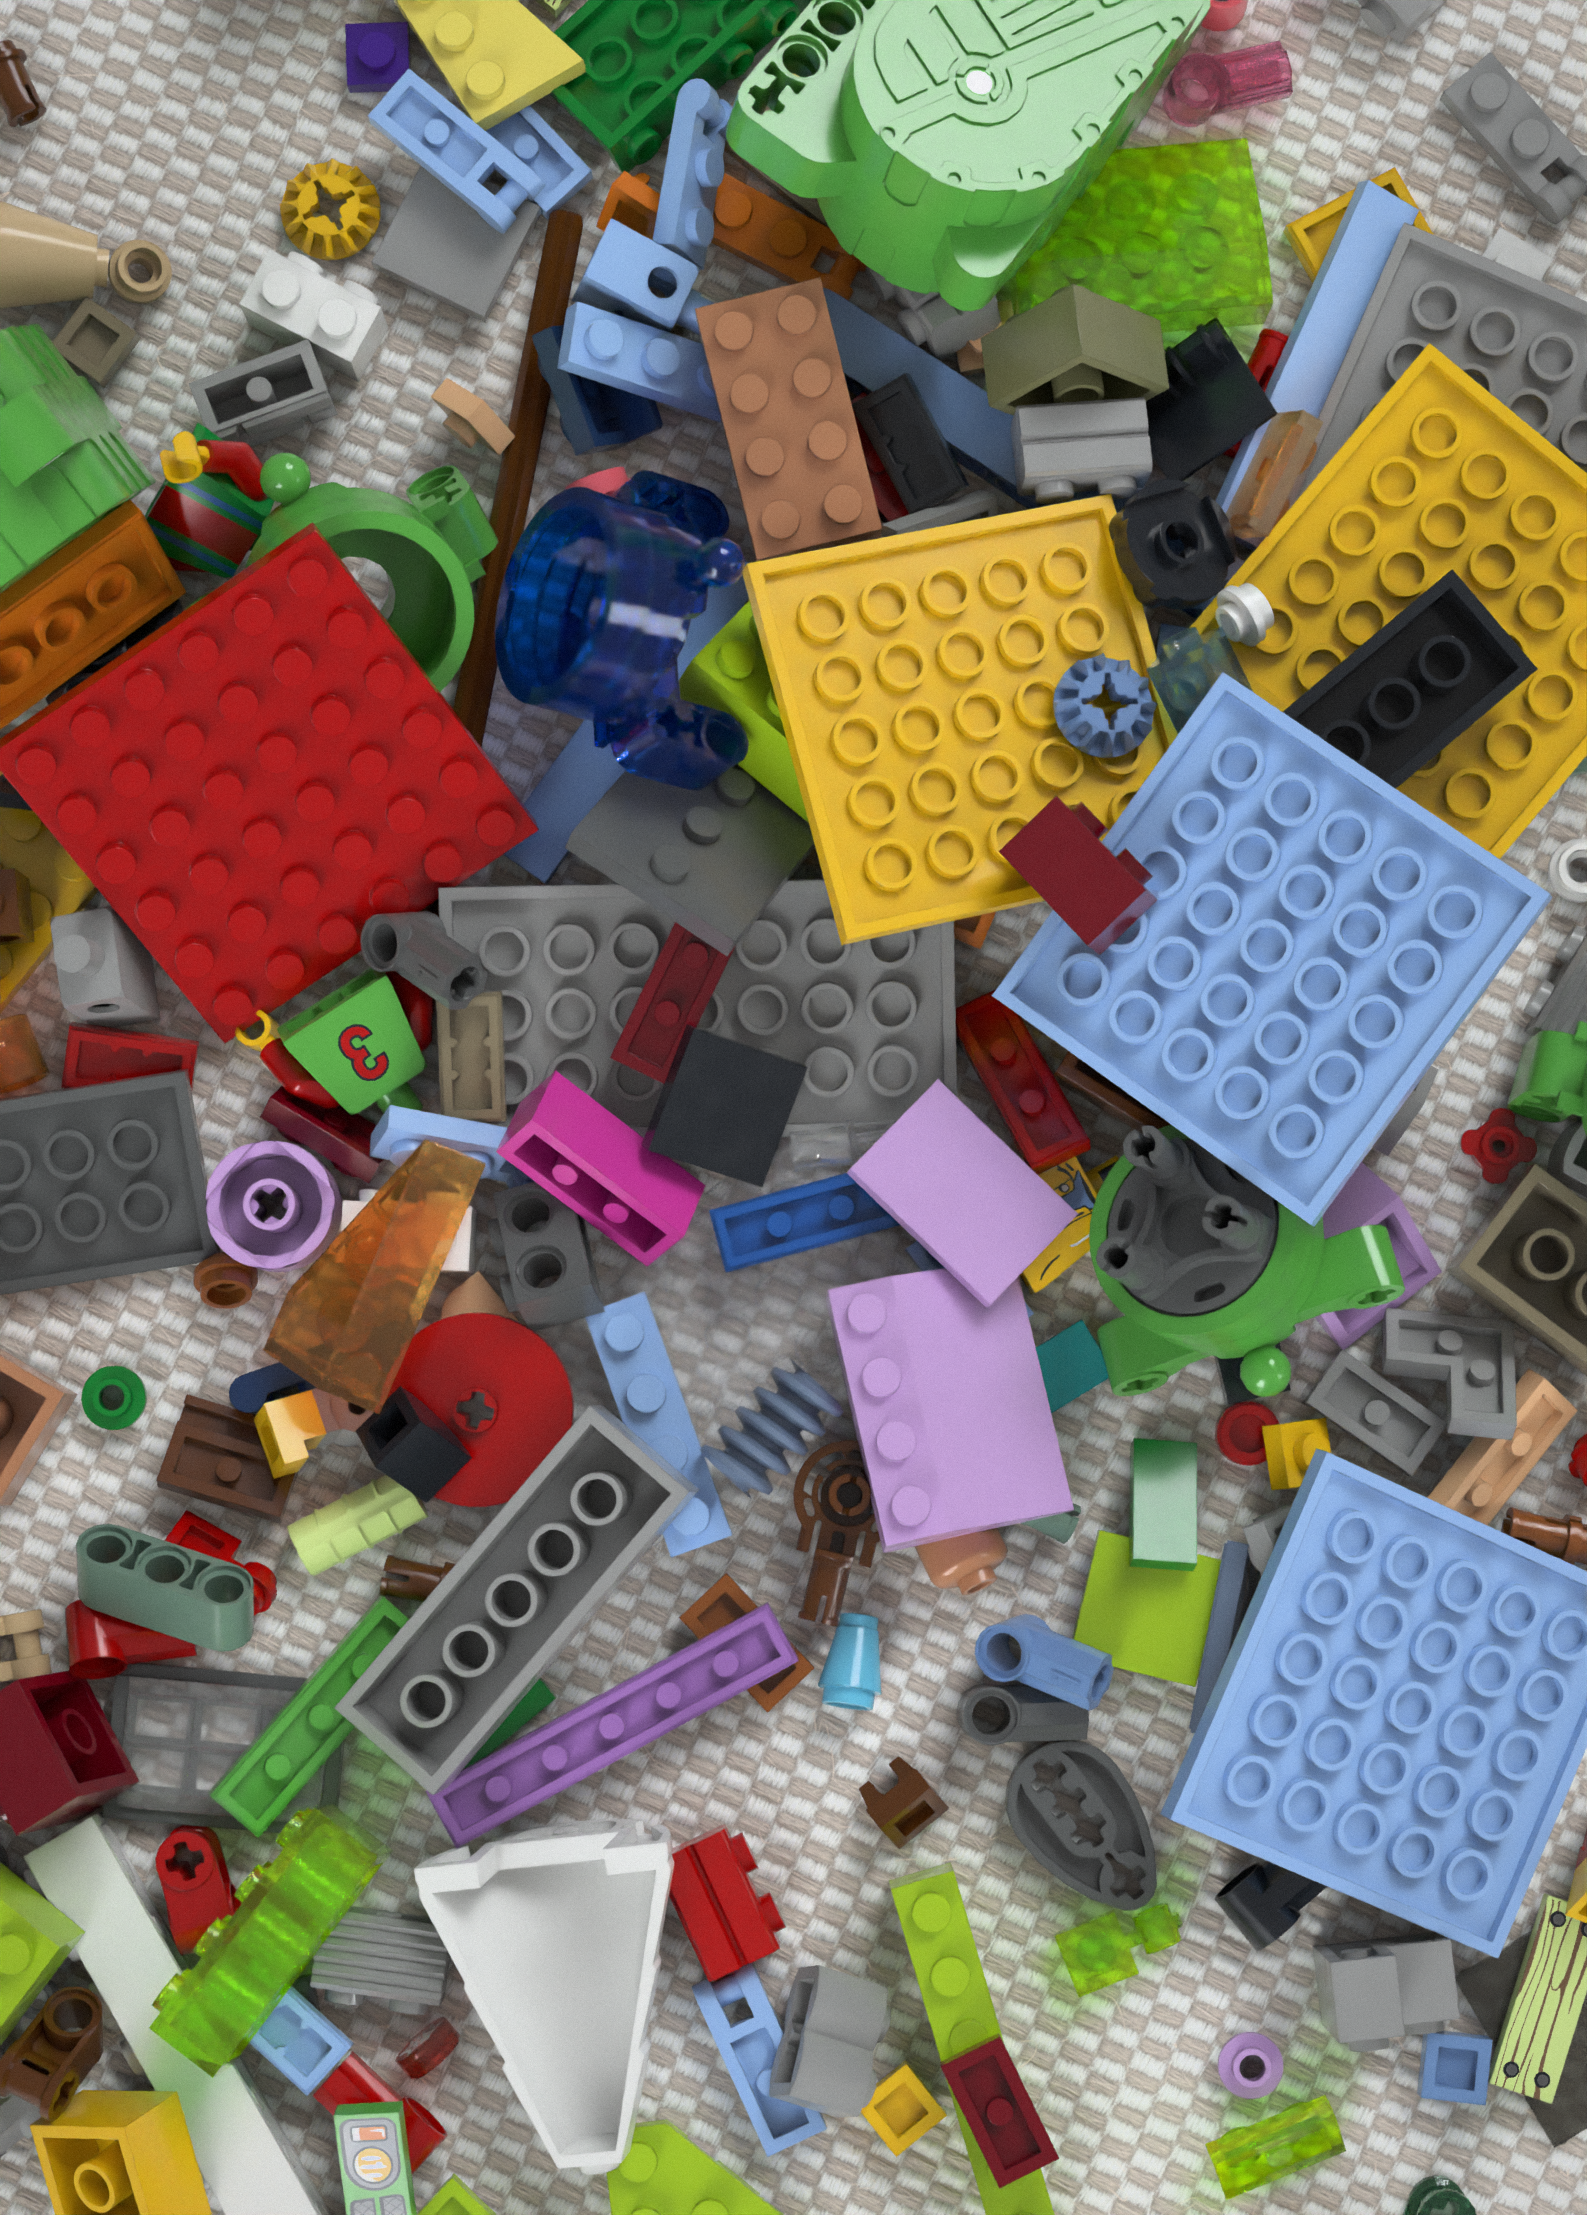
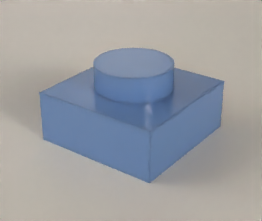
(1455, 2067)

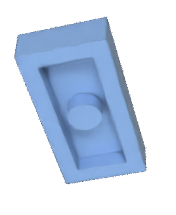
(546, 154)

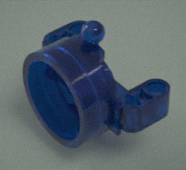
(602, 612)

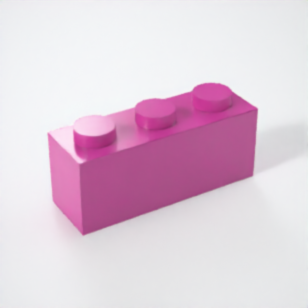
(601, 1169)

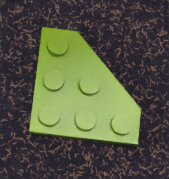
(676, 2177)

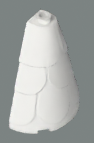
(562, 1968)

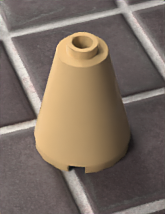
(46, 260)

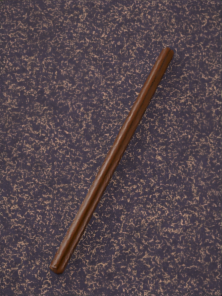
(516, 472)

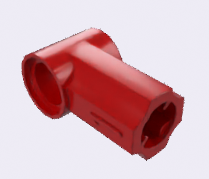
(105, 1645)
(358, 2083)

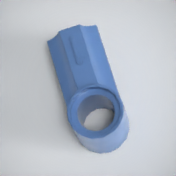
(1047, 1661)

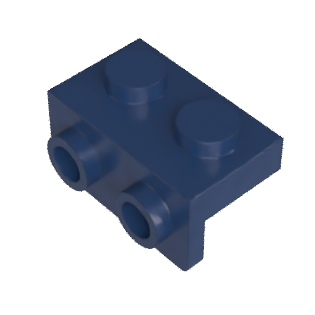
(593, 413)

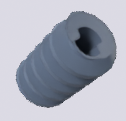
(772, 1430)

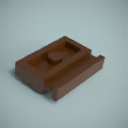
(223, 1462)

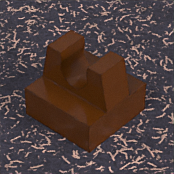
(905, 1807)

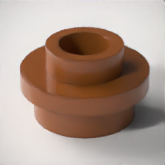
(224, 1281)

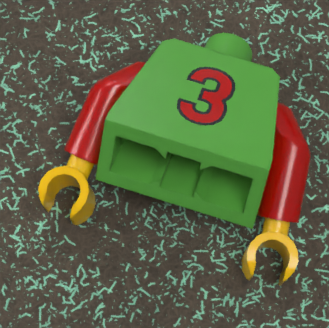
(352, 1044)

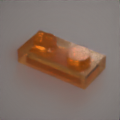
(1280, 457)

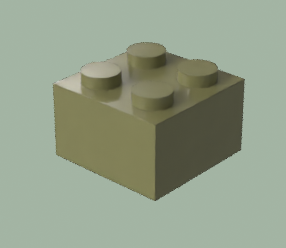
(1074, 352)

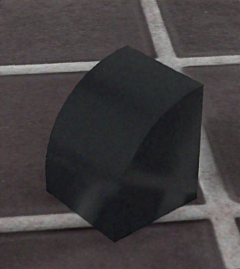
(412, 1445)

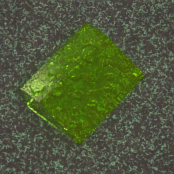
(1165, 234)

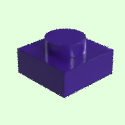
(376, 55)

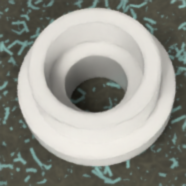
(1244, 613)
(1559, 870)

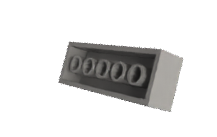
(516, 1598)

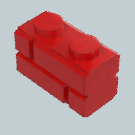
(720, 1903)

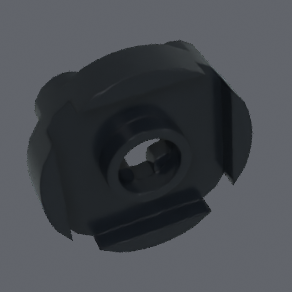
(1148, 562)

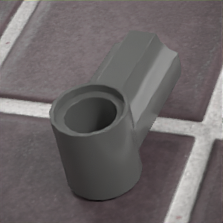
(424, 955)
(1027, 1718)

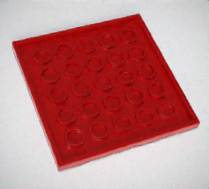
(264, 783)

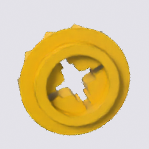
(318, 235)

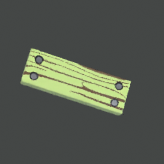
(1543, 2005)

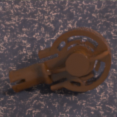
(843, 1516)

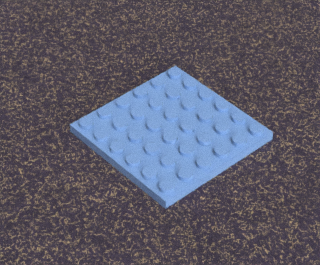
(1296, 952)
(1397, 1707)

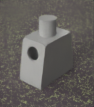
(103, 965)

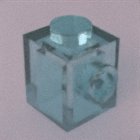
(1191, 668)

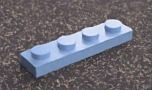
(657, 1413)

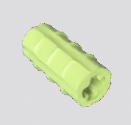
(355, 1523)

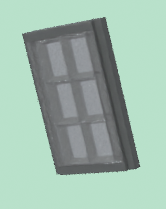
(188, 1730)

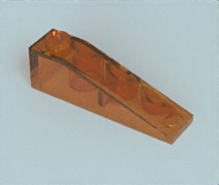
(365, 1294)

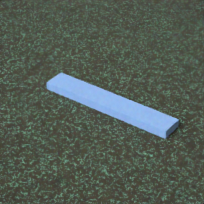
(1328, 317)

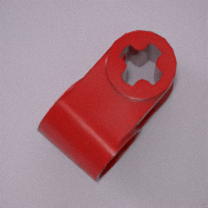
(196, 1895)

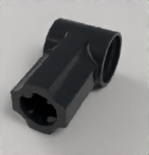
(1266, 1901)

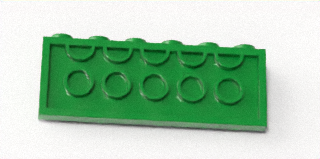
(647, 51)

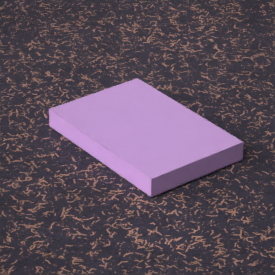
(962, 1193)

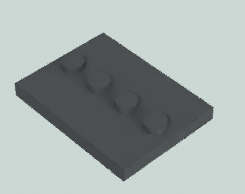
(694, 854)
(101, 1182)

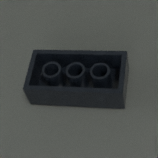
(1415, 683)

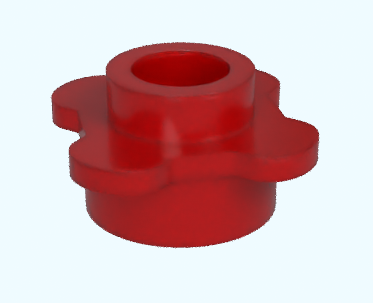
(1480, 1142)

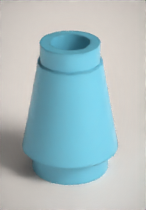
(853, 1664)

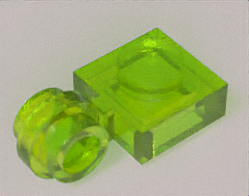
(1100, 1951)

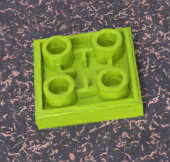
(1146, 1616)

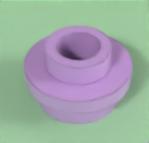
(1235, 2051)

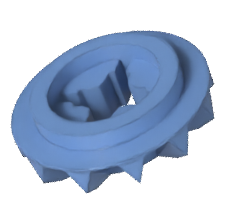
(1087, 726)

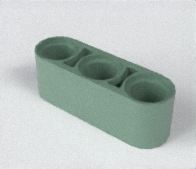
(165, 1587)

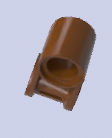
(50, 2062)

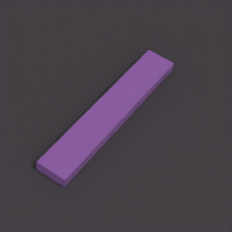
(613, 1724)

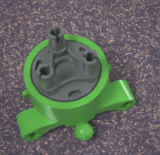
(1216, 1267)

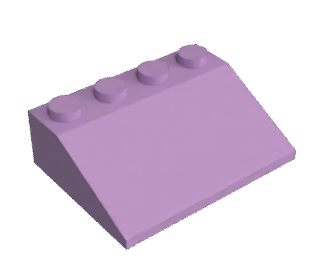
(946, 1407)

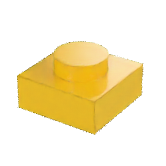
(1291, 1449)
(902, 2108)

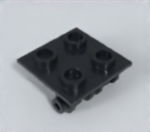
(1208, 403)

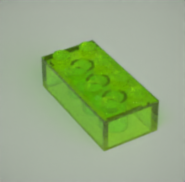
(270, 1939)

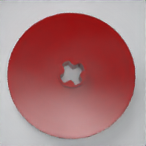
(519, 1380)

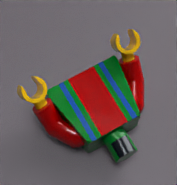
(208, 503)

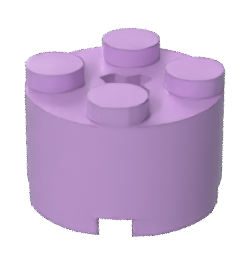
(237, 1212)

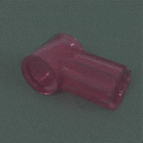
(1232, 82)

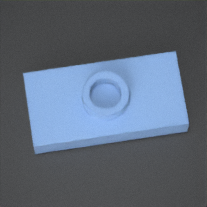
(301, 2041)

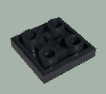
(724, 1106)

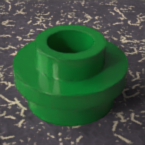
(134, 1397)

